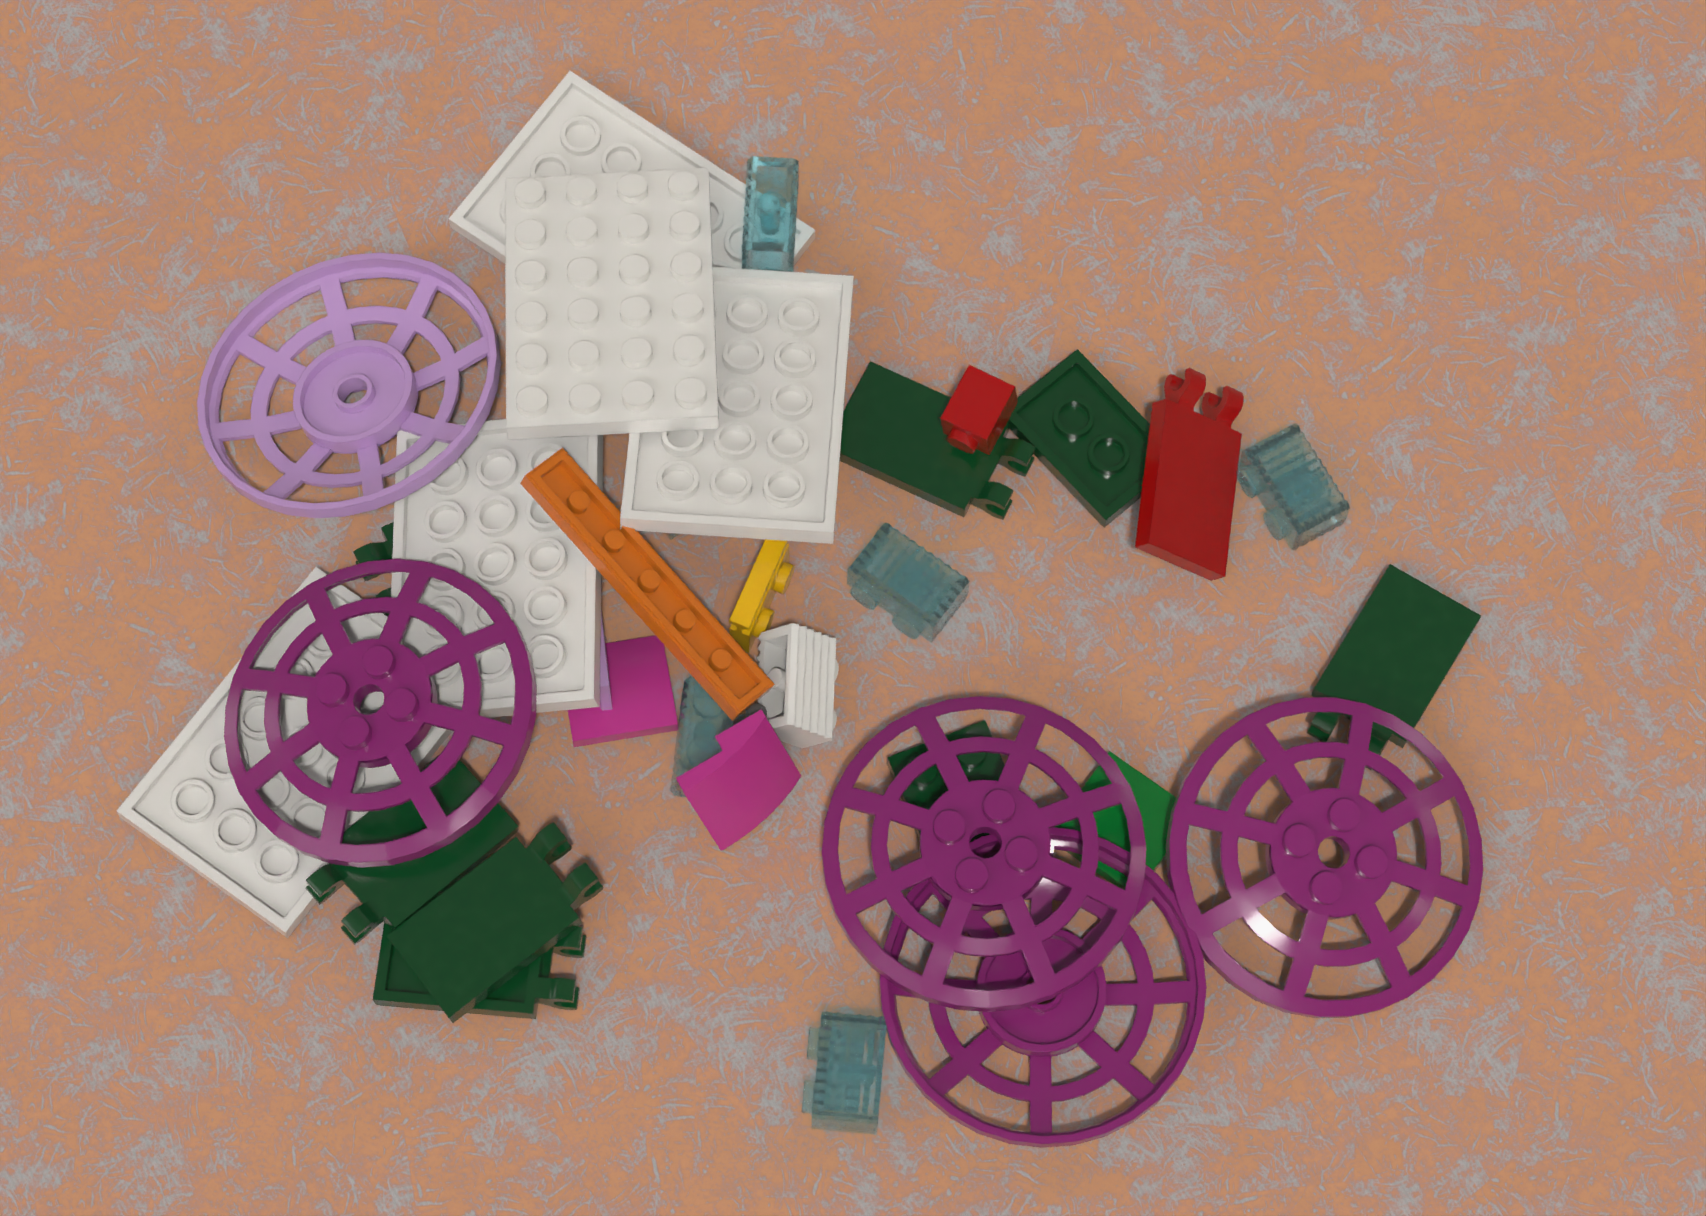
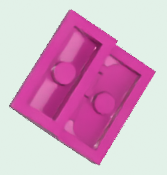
(639, 696)
(742, 781)

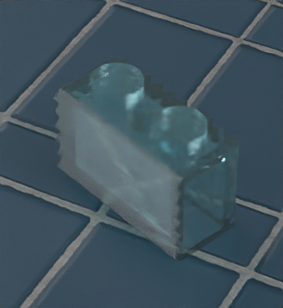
(770, 213)
(1292, 487)
(906, 584)
(698, 725)
(847, 1072)

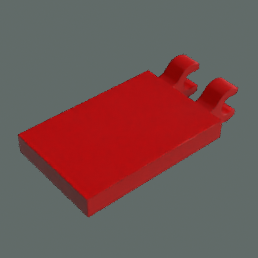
(1190, 476)

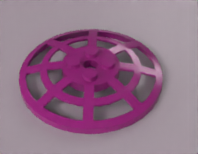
(395, 728)
(1301, 876)
(977, 881)
(1063, 1023)

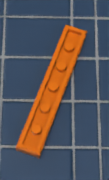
(647, 584)

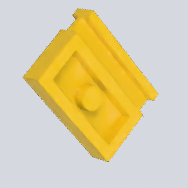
(768, 575)

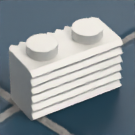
(804, 679)

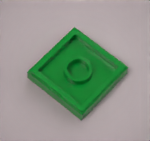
(1111, 823)

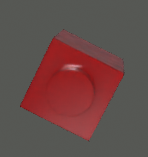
(978, 411)

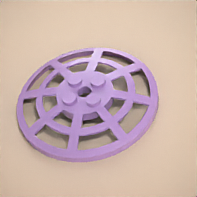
(345, 370)

